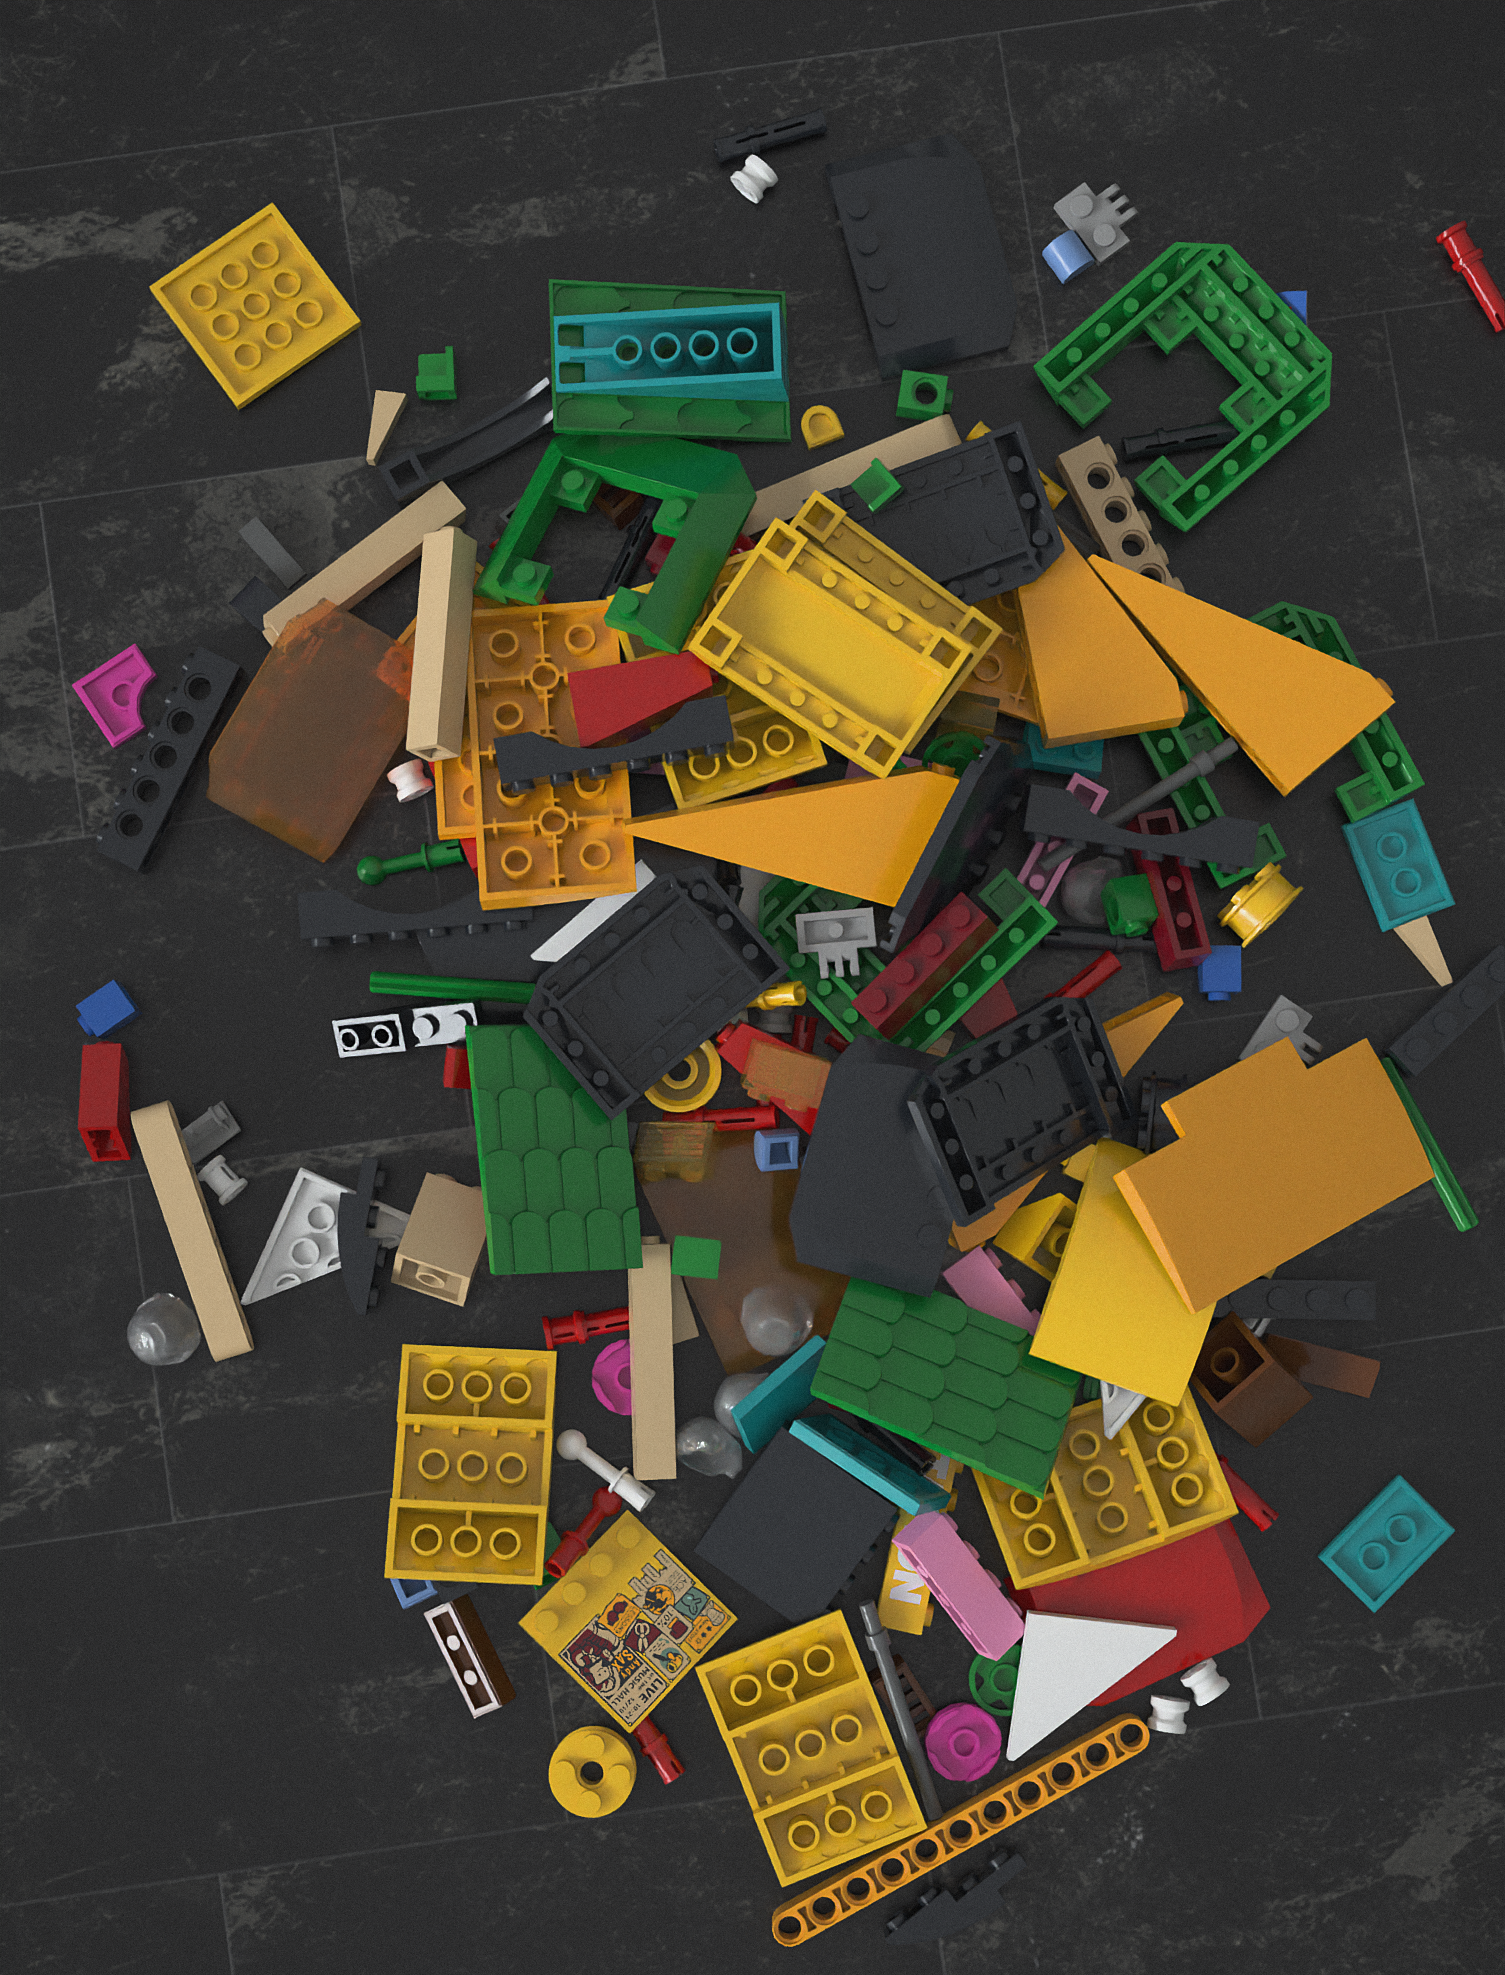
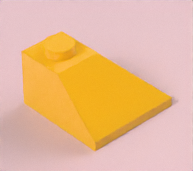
(1039, 1234)

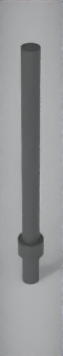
(1199, 765)
(879, 1641)

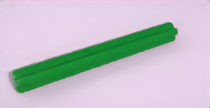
(451, 987)
(1444, 1179)

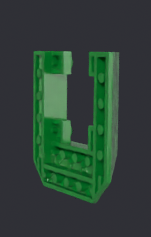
(1244, 325)
(702, 507)
(1378, 749)
(1022, 928)

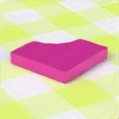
(116, 694)

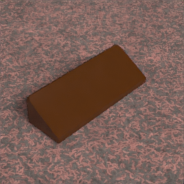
(1326, 1365)
(470, 1655)

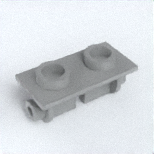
(209, 1132)

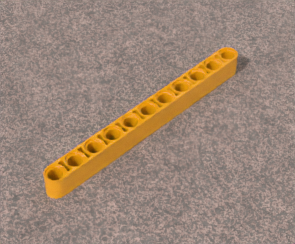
(950, 1846)

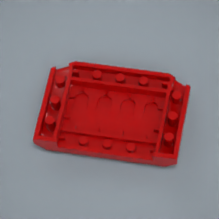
(1192, 1584)

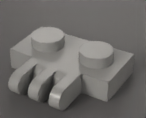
(1097, 220)
(836, 937)
(1282, 1021)

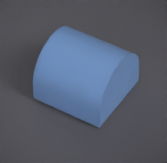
(1067, 256)
(777, 1149)
(413, 1591)

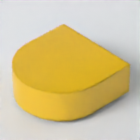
(820, 427)

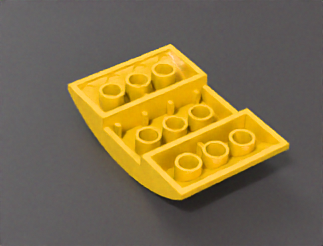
(765, 741)
(1112, 1298)
(472, 1465)
(1111, 1495)
(811, 1747)

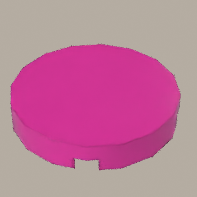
(613, 1377)
(962, 1742)

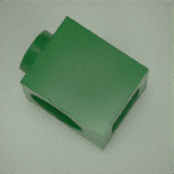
(914, 382)
(1129, 905)

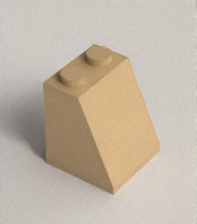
(442, 1240)

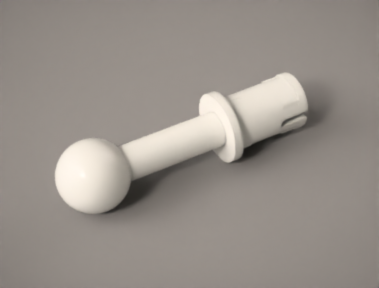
(573, 1445)

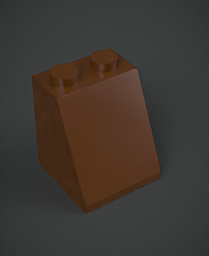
(1246, 1381)

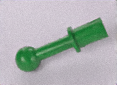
(373, 869)

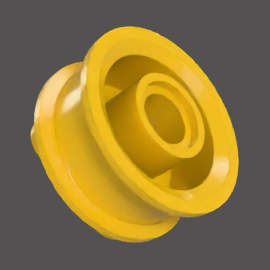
(1259, 904)
(696, 1089)
(585, 1796)

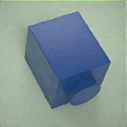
(1220, 973)
(107, 1010)

